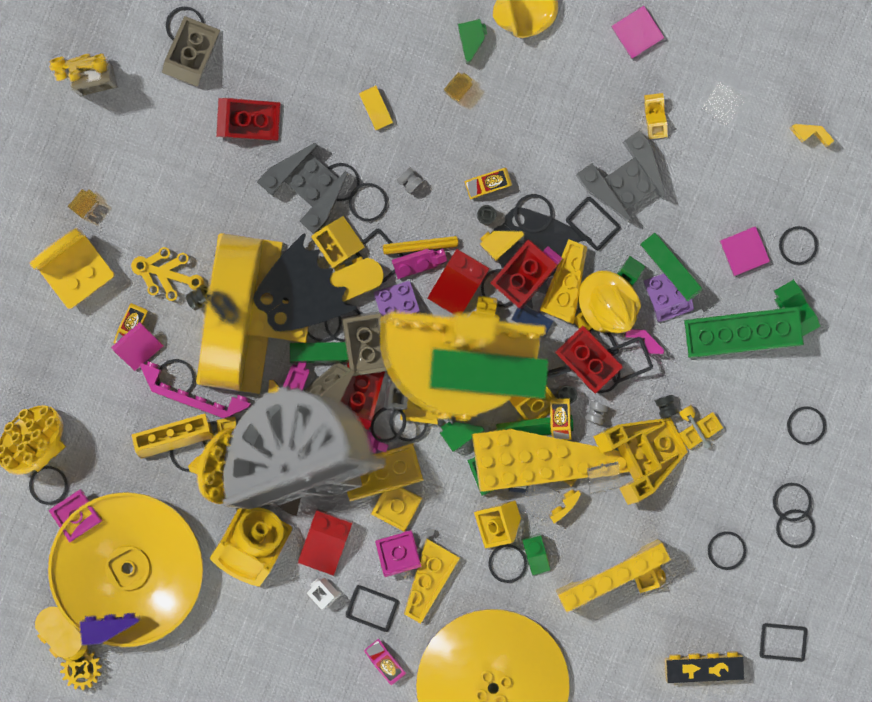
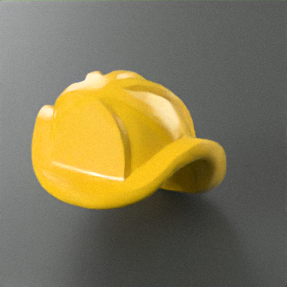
(525, 17)
(608, 302)

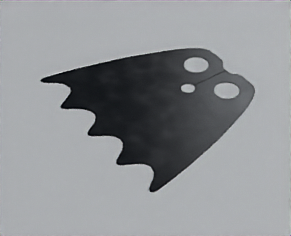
(553, 236)
(305, 285)

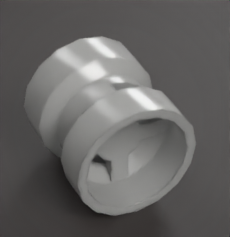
(409, 180)
(596, 417)

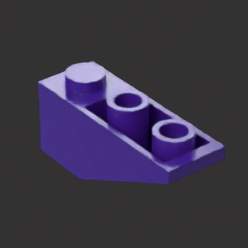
(101, 629)

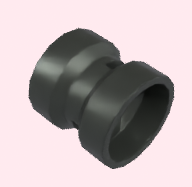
(486, 214)
(197, 298)
(567, 392)
(666, 411)

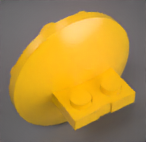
(31, 440)
(210, 467)

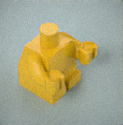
(486, 307)

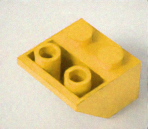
(337, 242)

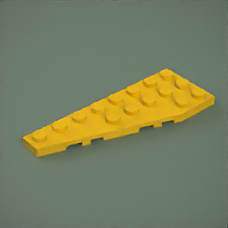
(524, 458)

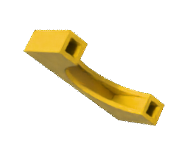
(583, 591)

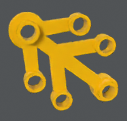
(59, 65)
(163, 272)

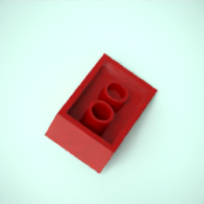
(248, 119)
(524, 274)
(458, 283)
(589, 359)
(362, 396)
(325, 542)

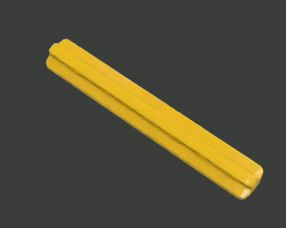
(419, 245)

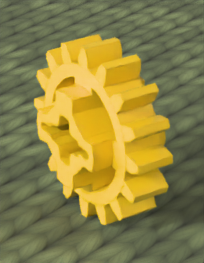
(87, 673)

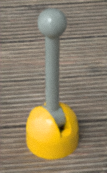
(688, 414)

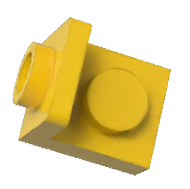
(651, 580)

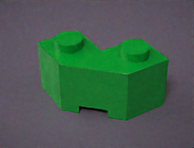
(792, 296)

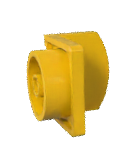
(73, 268)
(251, 545)

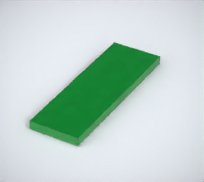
(744, 332)
(488, 373)

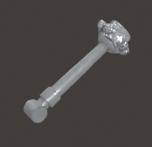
(429, 532)

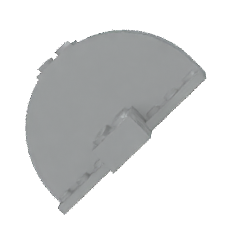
(294, 448)

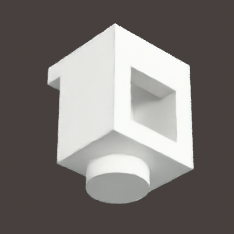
(319, 597)

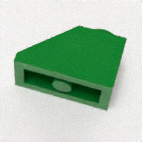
(471, 37)
(631, 270)
(458, 433)
(536, 554)

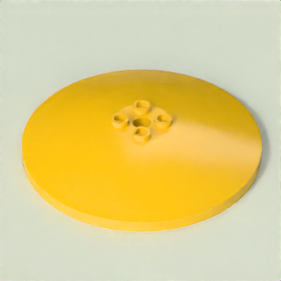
(136, 530)
(490, 649)

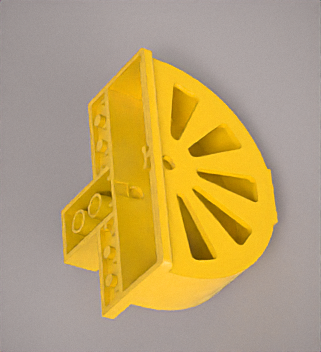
(408, 347)
(236, 353)

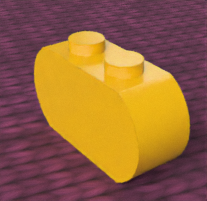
(357, 278)
(59, 634)

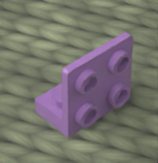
(666, 298)
(397, 299)

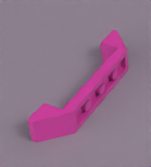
(152, 375)

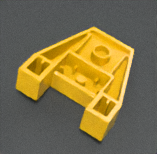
(650, 453)

